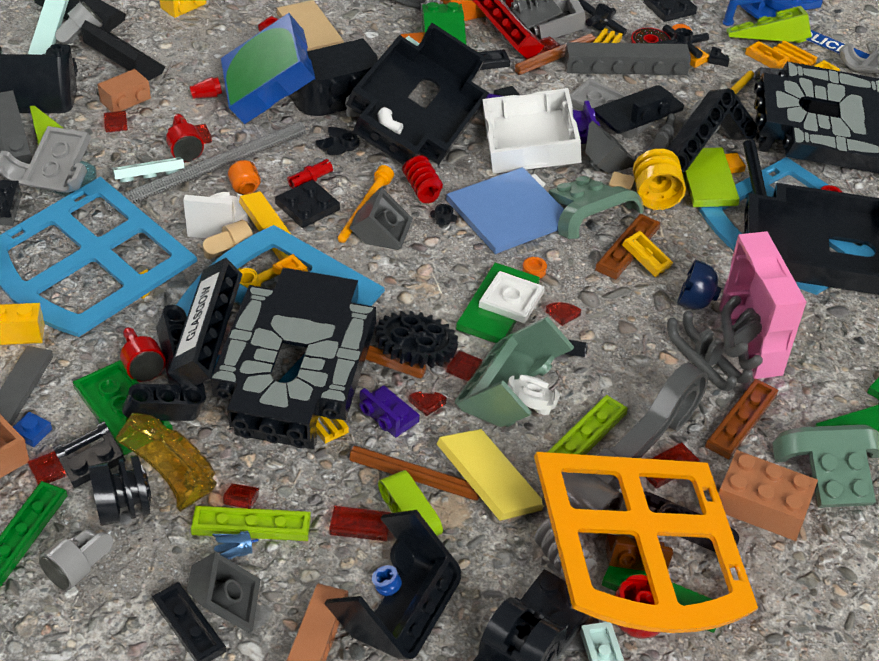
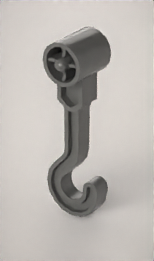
(670, 409)

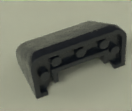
(40, 79)

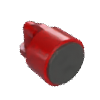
(184, 139)
(141, 356)

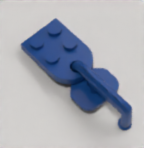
(767, 8)

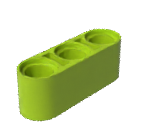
(403, 494)

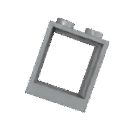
(563, 25)

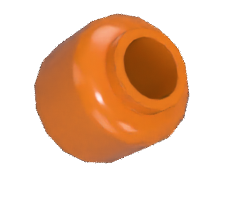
(244, 177)

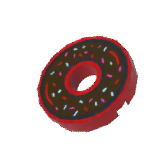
(649, 36)

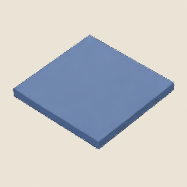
(507, 209)

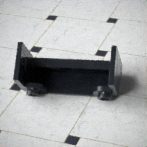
(410, 614)

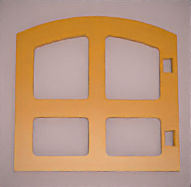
(645, 526)

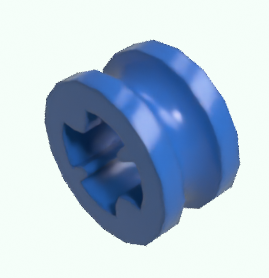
(386, 580)

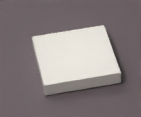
(207, 215)
(511, 297)

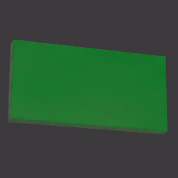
(484, 322)
(104, 396)

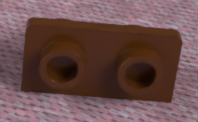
(624, 552)

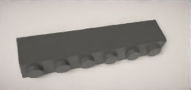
(627, 58)

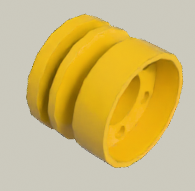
(659, 179)

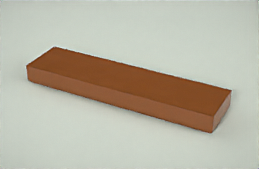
(618, 257)
(741, 419)

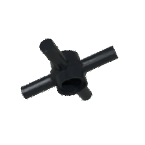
(602, 17)
(685, 36)

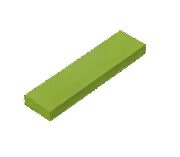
(591, 427)
(259, 522)

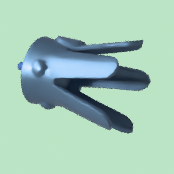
(234, 544)

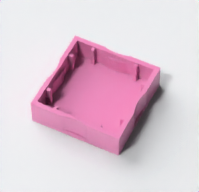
(767, 287)

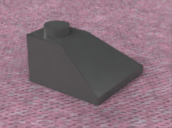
(606, 151)
(382, 221)
(225, 590)

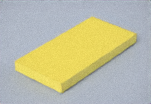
(490, 474)

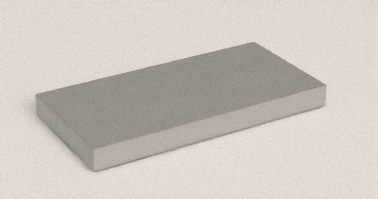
(597, 95)

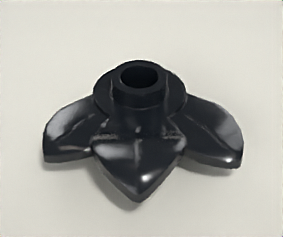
(338, 141)

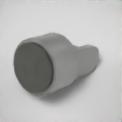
(71, 28)
(72, 559)

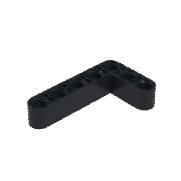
(716, 108)
(169, 400)

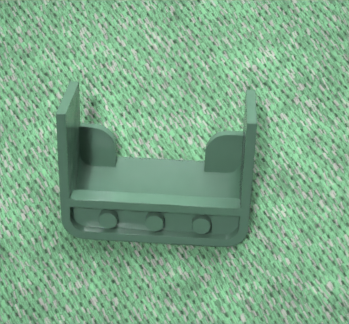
(520, 353)

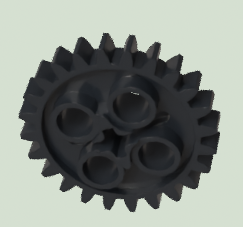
(416, 339)

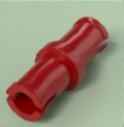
(309, 173)

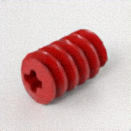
(423, 179)

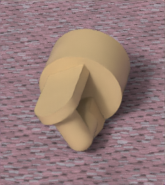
(231, 235)

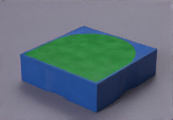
(266, 68)

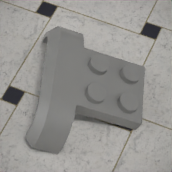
(859, 64)
(54, 164)

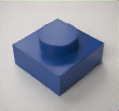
(33, 428)

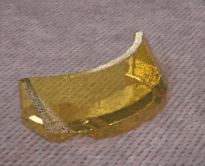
(171, 456)

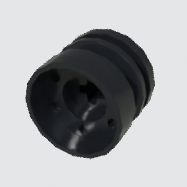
(120, 490)

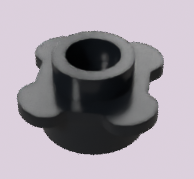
(443, 214)

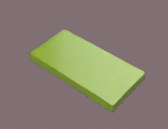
(711, 180)

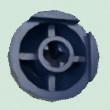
(700, 287)

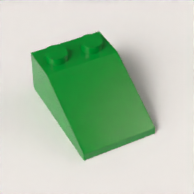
(446, 16)

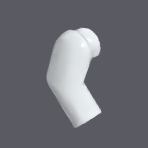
(385, 118)

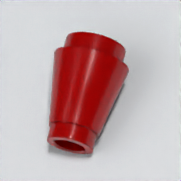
(207, 88)

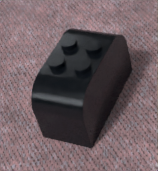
(336, 75)

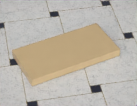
(316, 26)

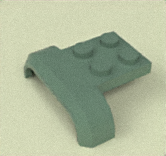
(589, 197)
(836, 461)

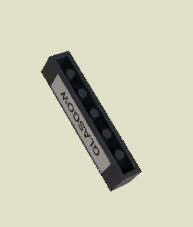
(205, 325)

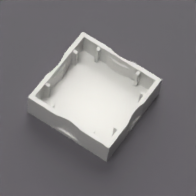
(531, 131)

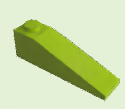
(787, 25)

